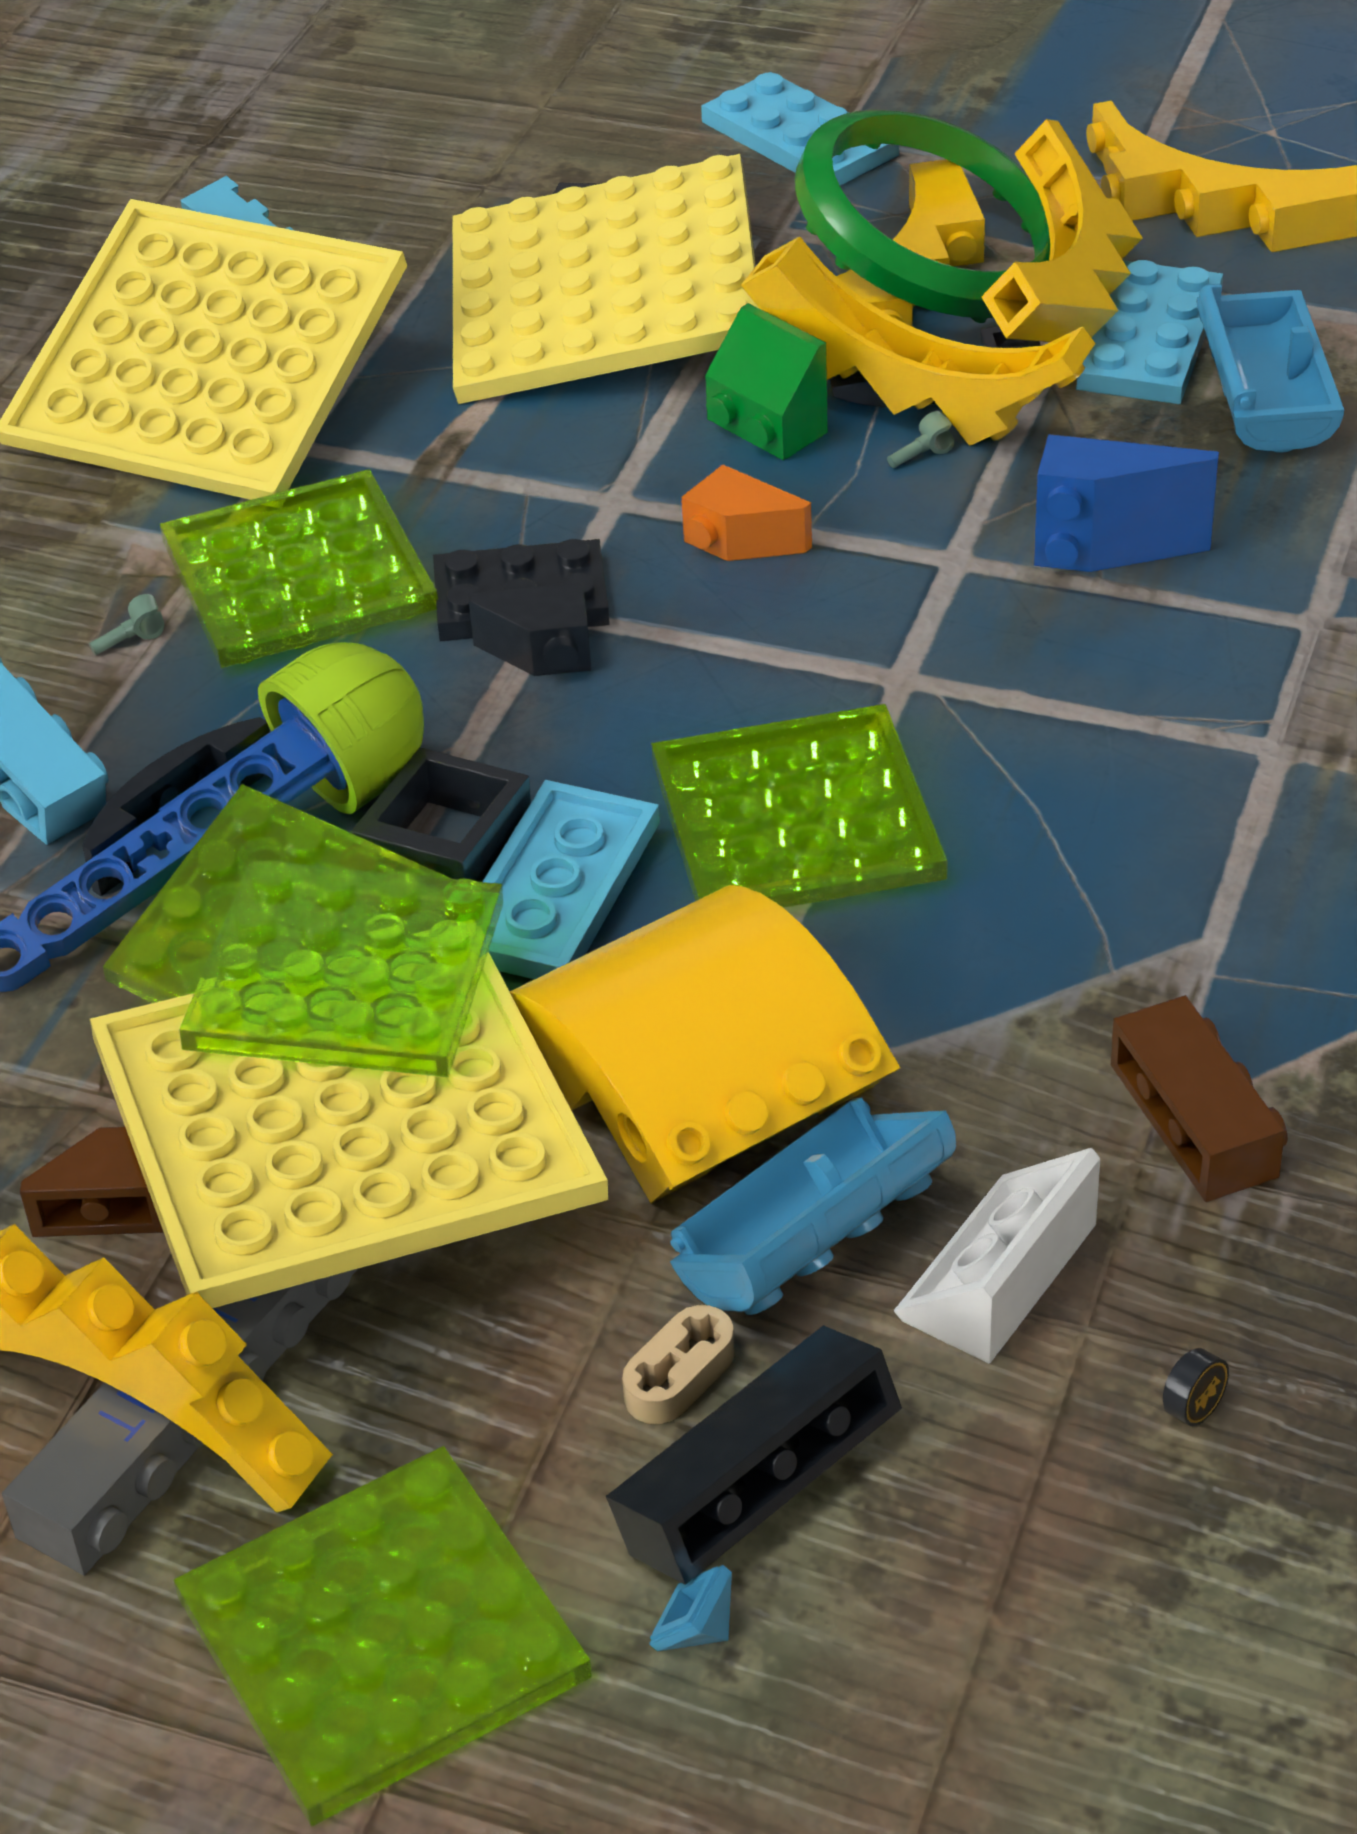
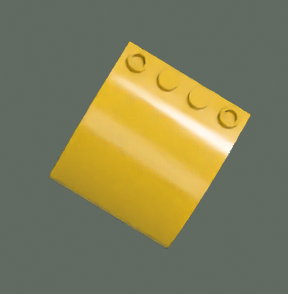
(704, 1034)

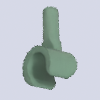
(934, 436)
(143, 621)

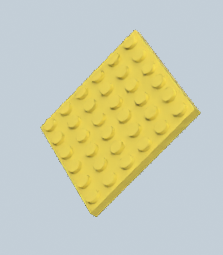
(599, 278)
(203, 350)
(329, 1168)

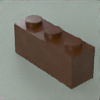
(1198, 1098)

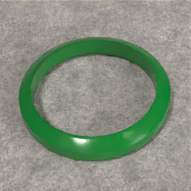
(878, 257)

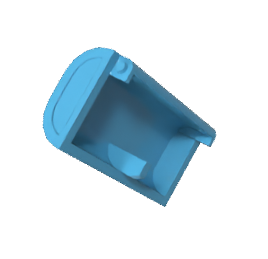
(1271, 368)
(806, 1202)

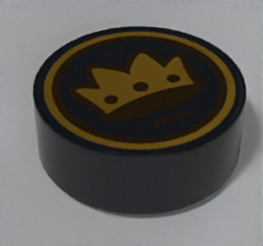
(1195, 1386)

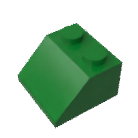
(769, 384)

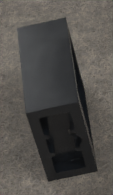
(455, 785)

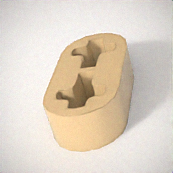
(670, 1358)

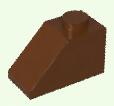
(90, 1190)

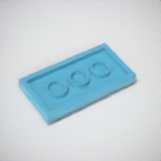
(780, 119)
(1153, 337)
(564, 874)

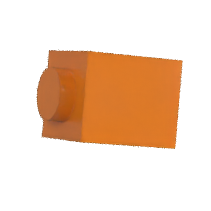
(745, 517)

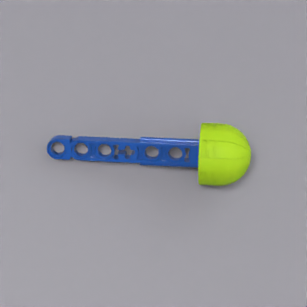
(337, 725)

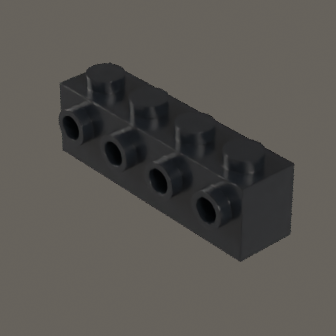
(754, 1453)

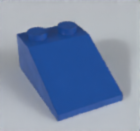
(1121, 503)

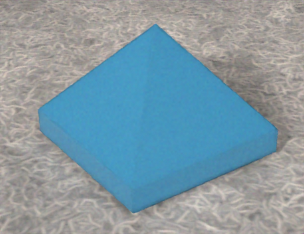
(696, 1612)

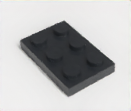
(516, 568)

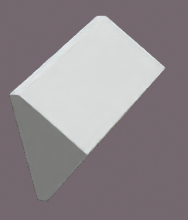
(1006, 1255)

